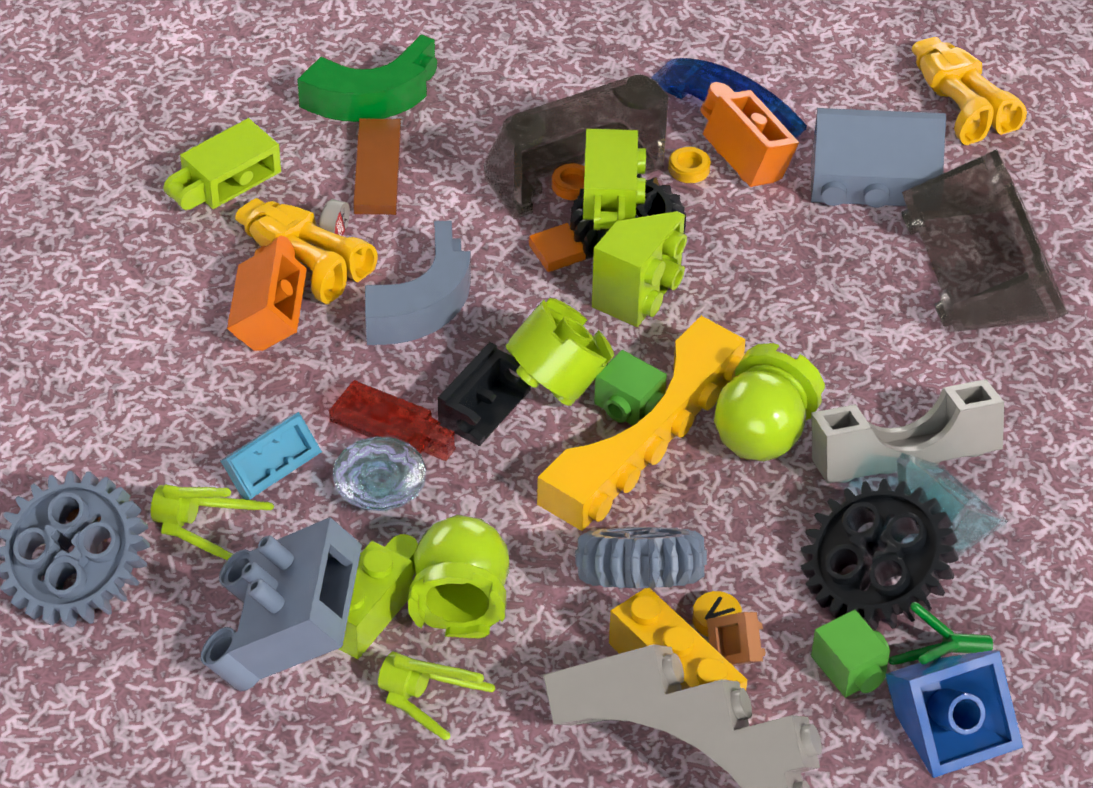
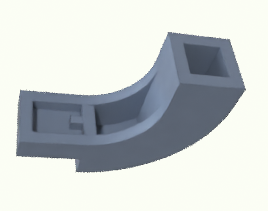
(425, 304)

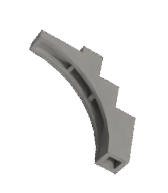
(712, 717)

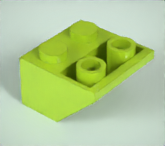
(638, 265)

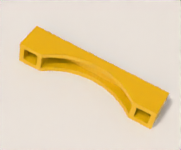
(588, 477)

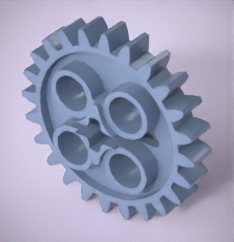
(98, 575)

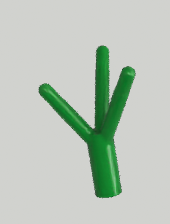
(950, 643)

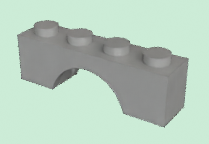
(960, 424)

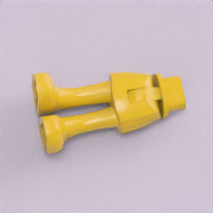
(958, 75)
(330, 266)

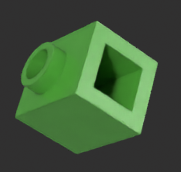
(629, 388)
(851, 654)

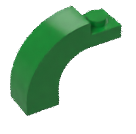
(368, 93)

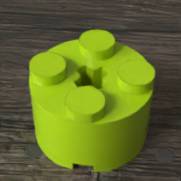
(559, 351)

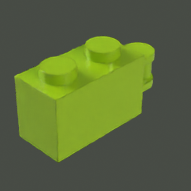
(224, 166)
(611, 176)
(378, 591)

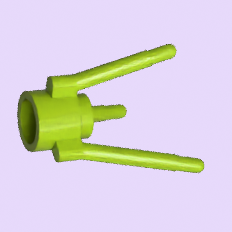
(180, 505)
(410, 677)

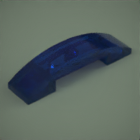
(695, 76)

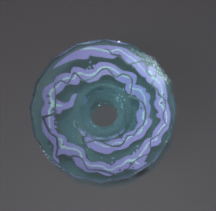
(379, 460)

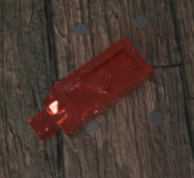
(385, 415)

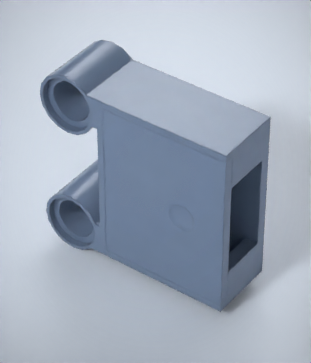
(293, 603)

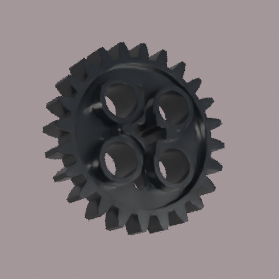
(879, 553)

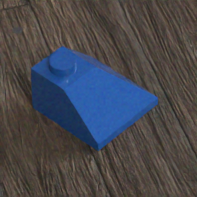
(956, 710)

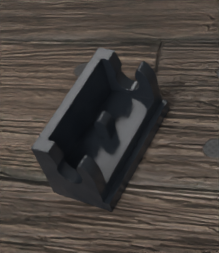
(482, 395)

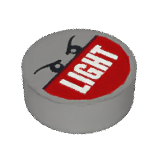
(335, 216)

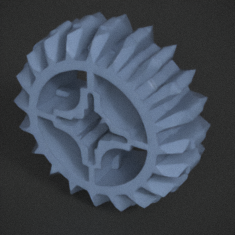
(641, 557)

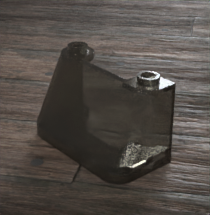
(555, 135)
(983, 248)

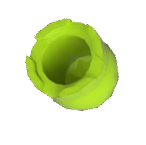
(767, 403)
(459, 578)

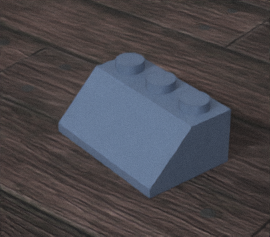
(874, 155)

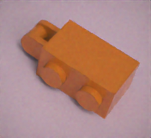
(747, 135)
(267, 296)

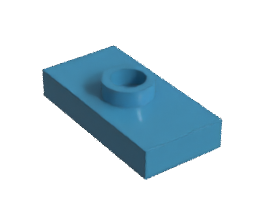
(271, 456)

